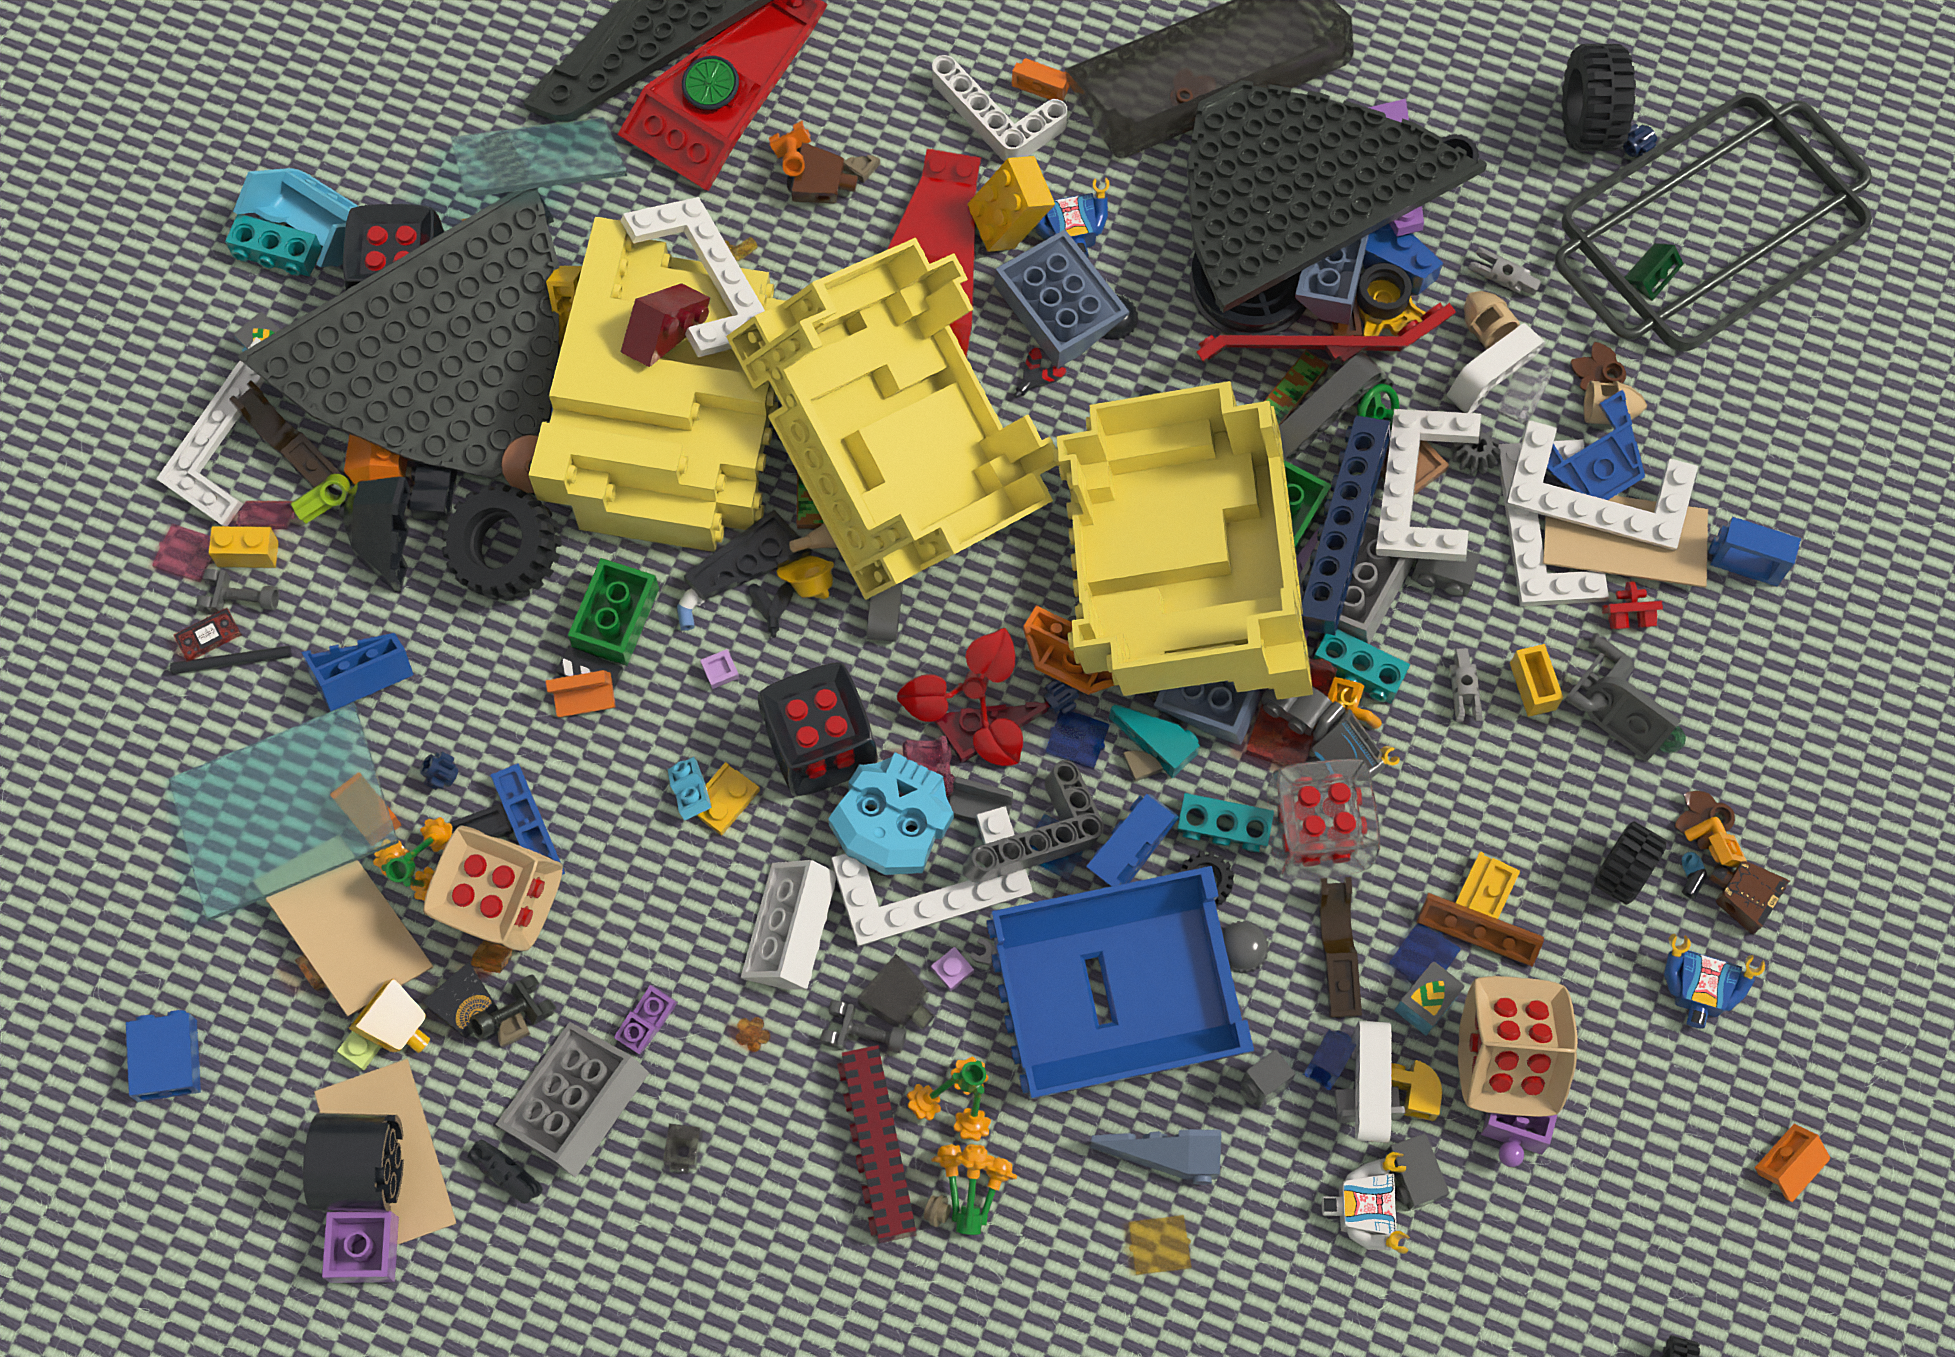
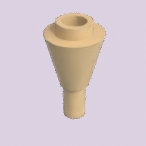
(816, 539)

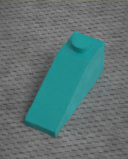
(1157, 737)

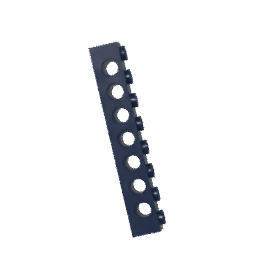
(1375, 436)

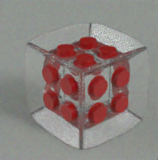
(1323, 819)

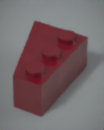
(661, 322)

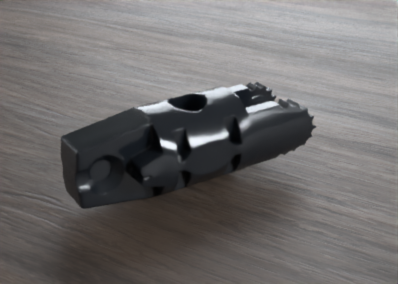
(504, 1171)

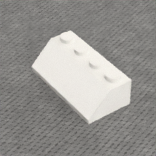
(789, 924)

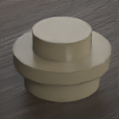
(937, 1210)

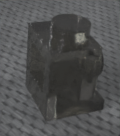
(678, 1137)

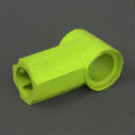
(320, 499)

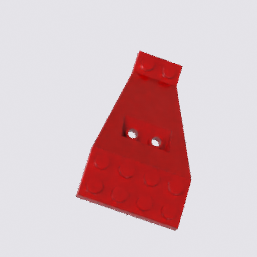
(943, 222)

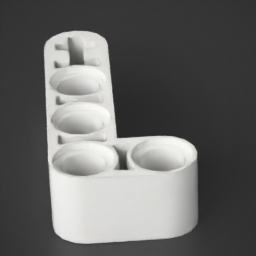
(1493, 367)
(1372, 1081)

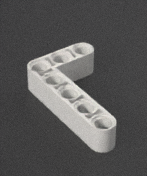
(992, 116)

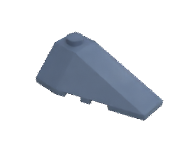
(1332, 283)
(1186, 1155)

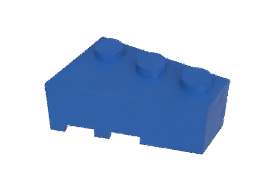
(1406, 253)
(357, 670)
(1133, 841)

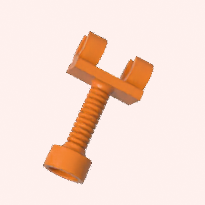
(787, 146)

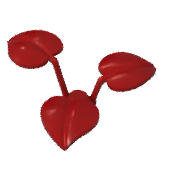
(988, 659)

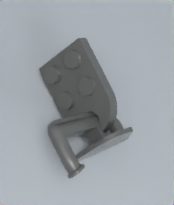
(1621, 706)

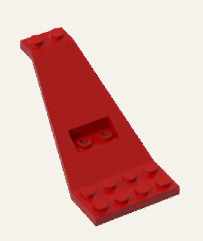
(701, 140)
(1336, 346)

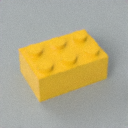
(1011, 203)

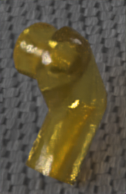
(743, 249)

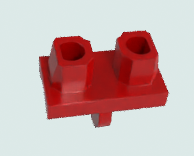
(1646, 611)

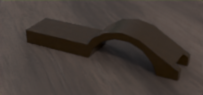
(283, 437)
(1339, 949)

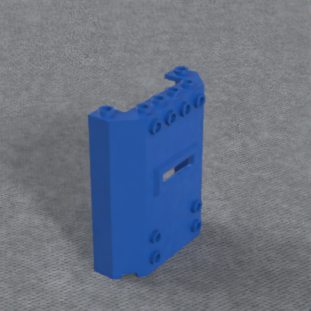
(1160, 975)

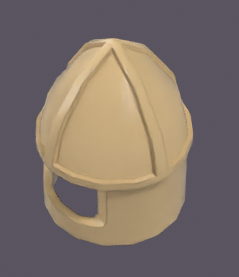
(1488, 317)
(1598, 392)

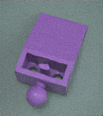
(1515, 1134)

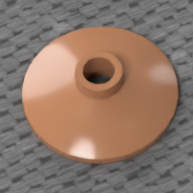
(516, 462)

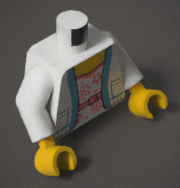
(1368, 1205)

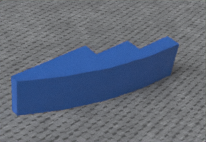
(523, 812)

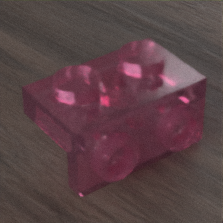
(932, 755)

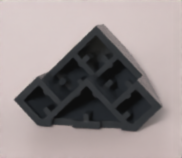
(378, 526)

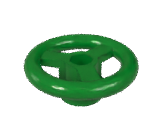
(1372, 406)

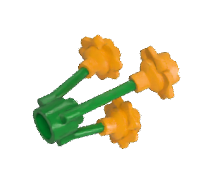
(399, 864)
(967, 1076)
(974, 1158)

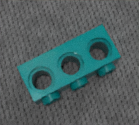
(266, 235)
(1373, 659)
(1238, 813)

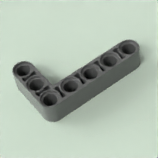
(1330, 403)
(1044, 838)

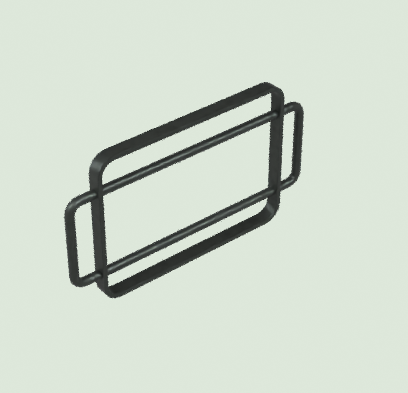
(1770, 117)

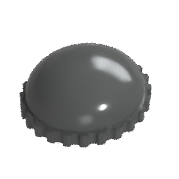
(1245, 946)

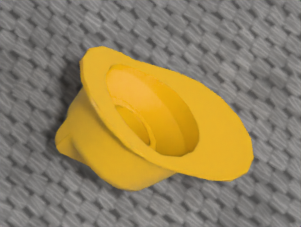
(809, 576)

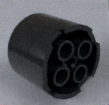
(353, 1162)

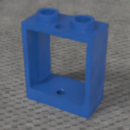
(1754, 551)

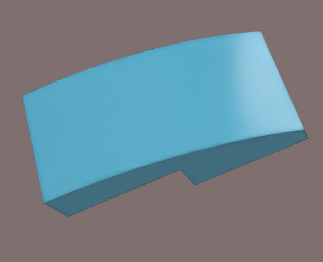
(689, 788)

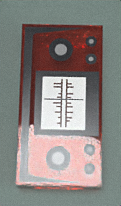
(207, 634)

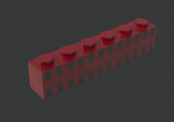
(878, 1144)

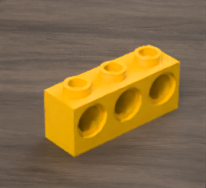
(561, 290)

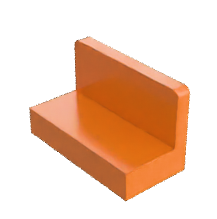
(1040, 80)
(582, 693)
(1794, 1161)

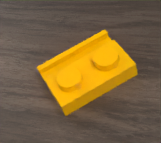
(729, 796)
(1487, 886)

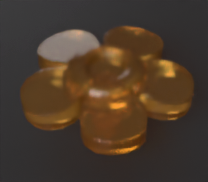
(752, 1033)

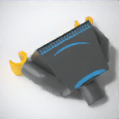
(1343, 737)

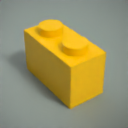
(243, 547)
(1536, 680)

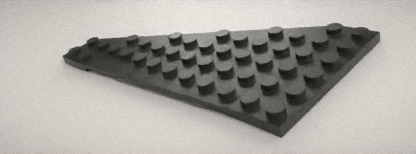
(627, 47)

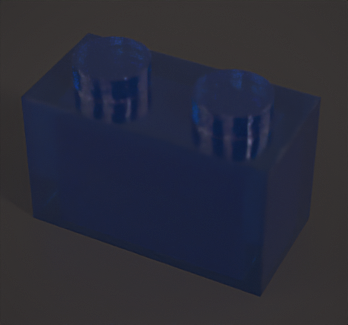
(1330, 1058)

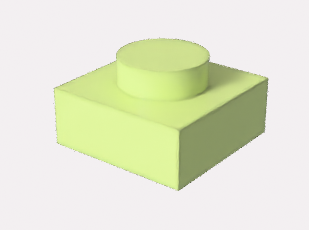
(358, 1050)

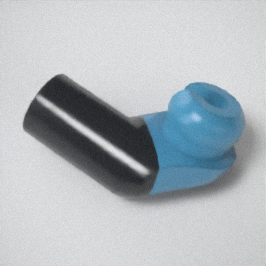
(1695, 873)

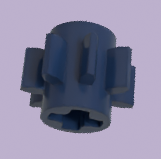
(1640, 140)
(1060, 697)
(439, 770)

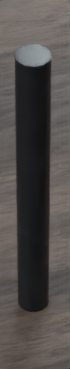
(230, 659)

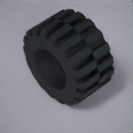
(1630, 863)

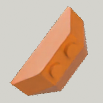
(371, 462)
(1051, 654)

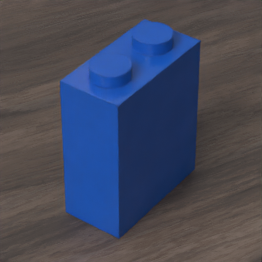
(163, 1056)

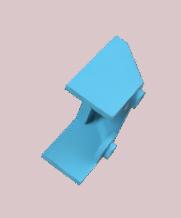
(300, 202)

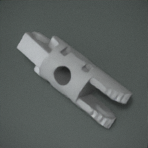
(1516, 280)
(1465, 686)

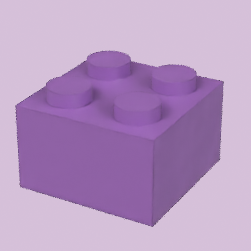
(360, 1247)

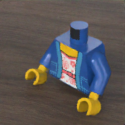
(1079, 215)
(1706, 983)

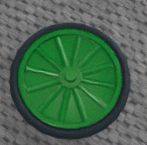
(710, 82)

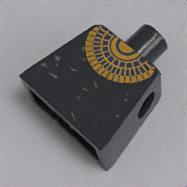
(460, 999)

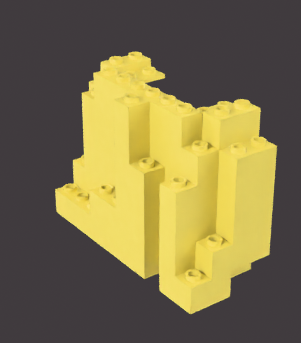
(892, 415)
(660, 446)
(1184, 545)

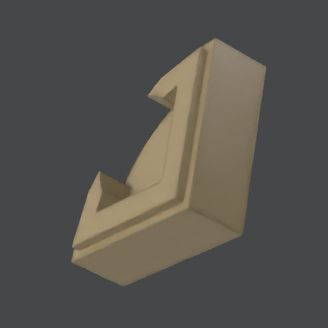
(861, 166)
(1141, 764)
(512, 1030)

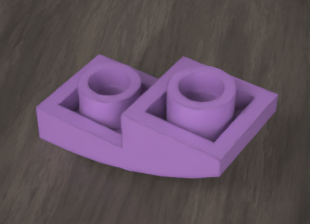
(646, 1019)

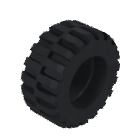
(1598, 97)
(470, 526)

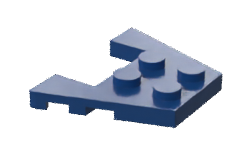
(1608, 463)

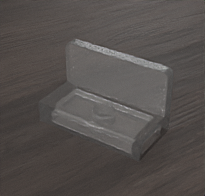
(1524, 394)

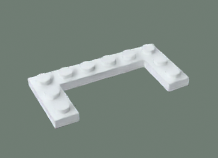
(693, 220)
(185, 465)
(1656, 528)
(1394, 533)
(1532, 581)
(876, 923)

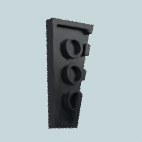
(746, 557)

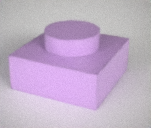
(719, 669)
(952, 969)

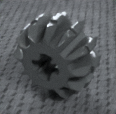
(1474, 460)

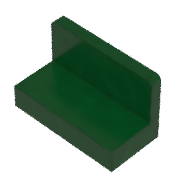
(1654, 267)

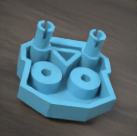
(881, 835)

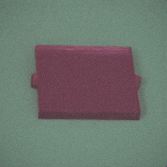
(266, 514)
(184, 553)

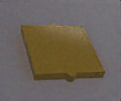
(1159, 1245)

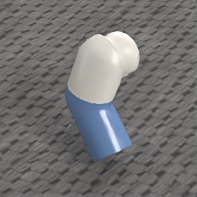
(685, 607)

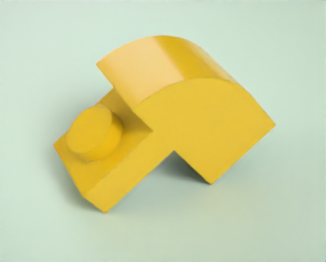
(1422, 1089)

